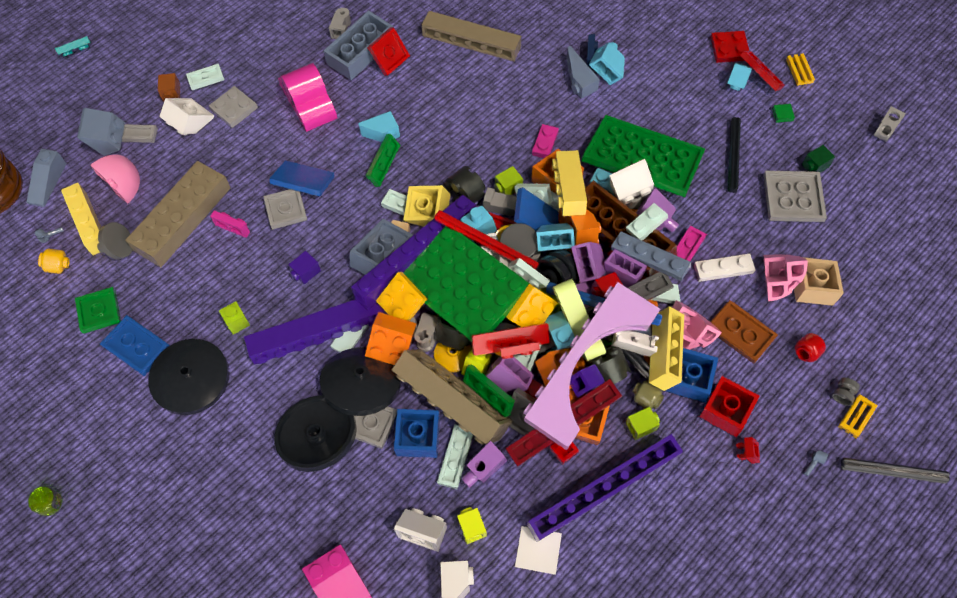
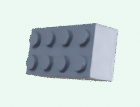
(350, 51)

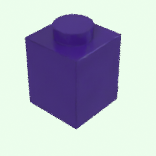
(304, 267)
(586, 380)

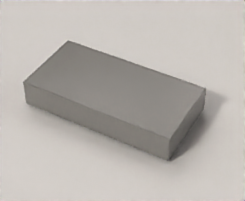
(139, 133)

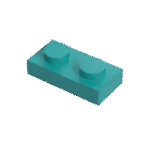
(67, 48)

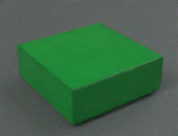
(783, 113)

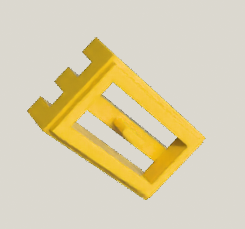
(803, 69)
(849, 428)

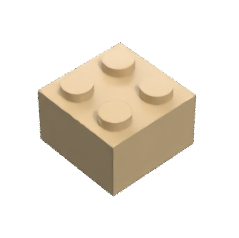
(820, 284)

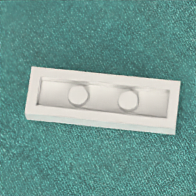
(724, 267)

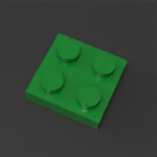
(97, 310)

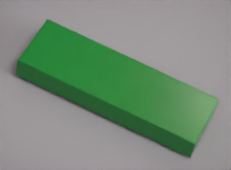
(383, 160)
(488, 391)

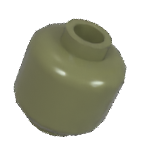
(648, 395)

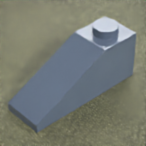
(581, 76)
(45, 175)

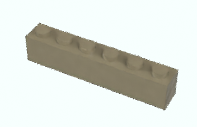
(471, 36)

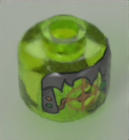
(45, 501)

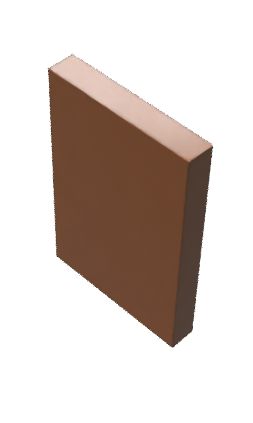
(743, 331)

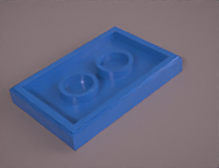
(302, 178)
(533, 211)
(134, 345)

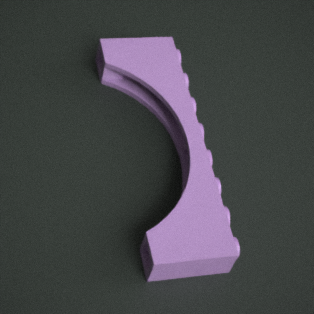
(552, 410)

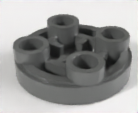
(520, 238)
(112, 240)

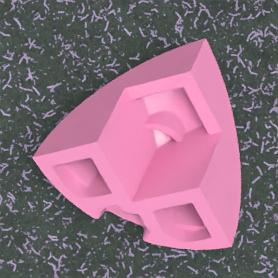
(119, 174)
(783, 274)
(697, 329)

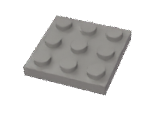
(794, 196)

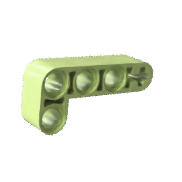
(576, 315)

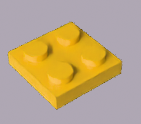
(401, 298)
(532, 307)

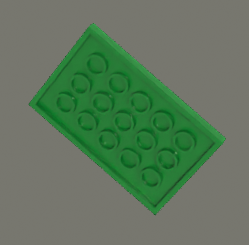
(624, 144)
(465, 283)

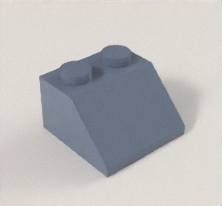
(101, 130)

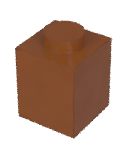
(168, 86)

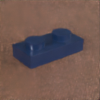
(592, 47)

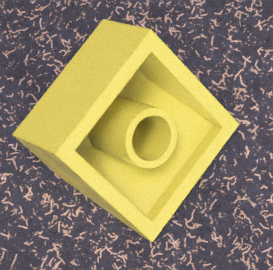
(424, 203)

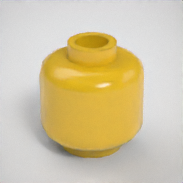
(53, 261)

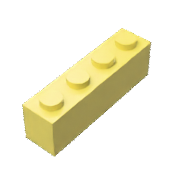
(570, 183)
(83, 216)
(667, 361)

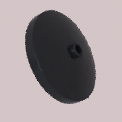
(188, 376)
(358, 383)
(314, 435)

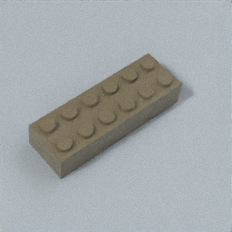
(178, 214)
(451, 396)

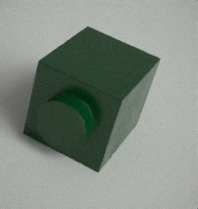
(818, 160)

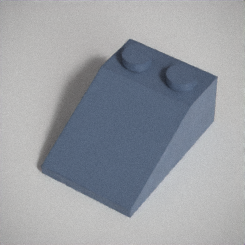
(377, 246)

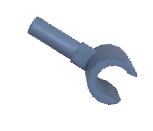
(44, 236)
(819, 457)

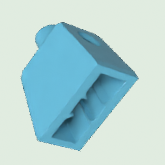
(608, 63)
(480, 220)
(555, 237)

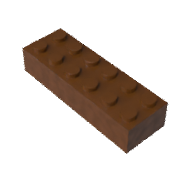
(616, 216)

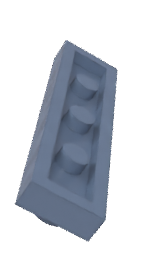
(652, 256)

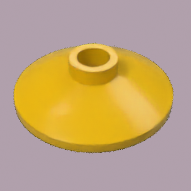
(452, 362)

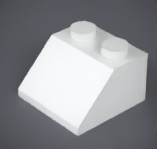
(185, 115)
(631, 182)
(421, 529)
(456, 579)

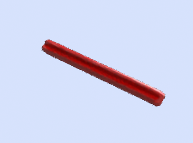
(482, 238)

